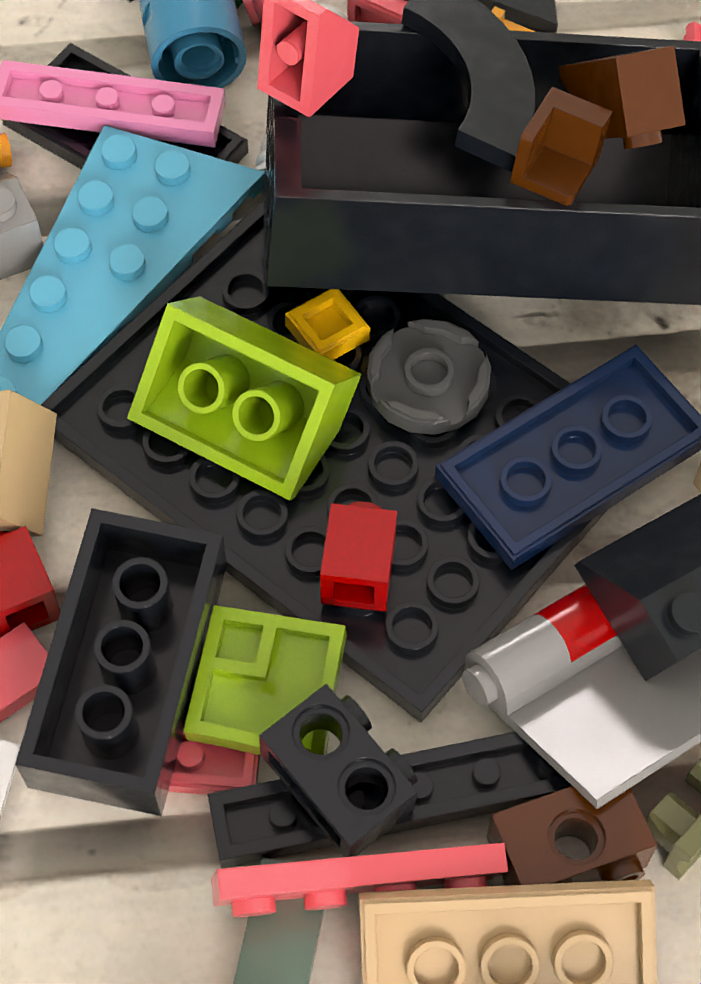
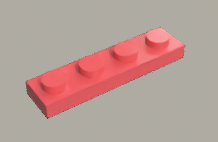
(328, 881)

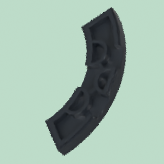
(495, 69)

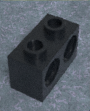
(323, 780)

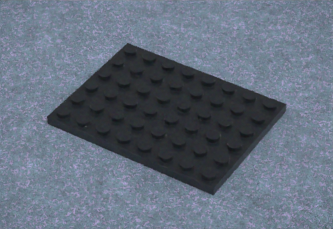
(445, 577)

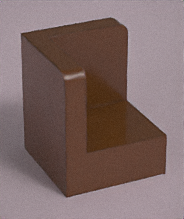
(560, 146)

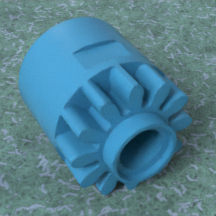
(194, 41)

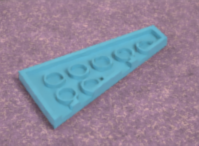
(114, 251)

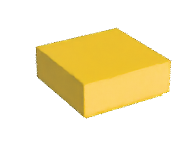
(328, 325)

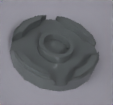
(428, 377)

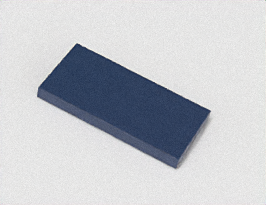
(572, 456)

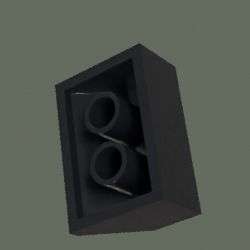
(652, 588)

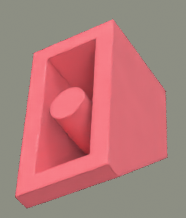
(304, 53)

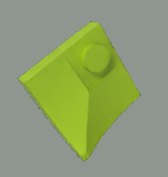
(258, 672)

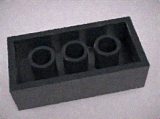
(123, 662)

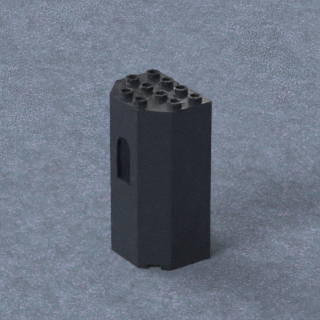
(388, 202)

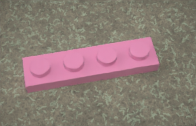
(98, 99)

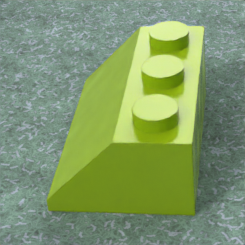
(241, 395)

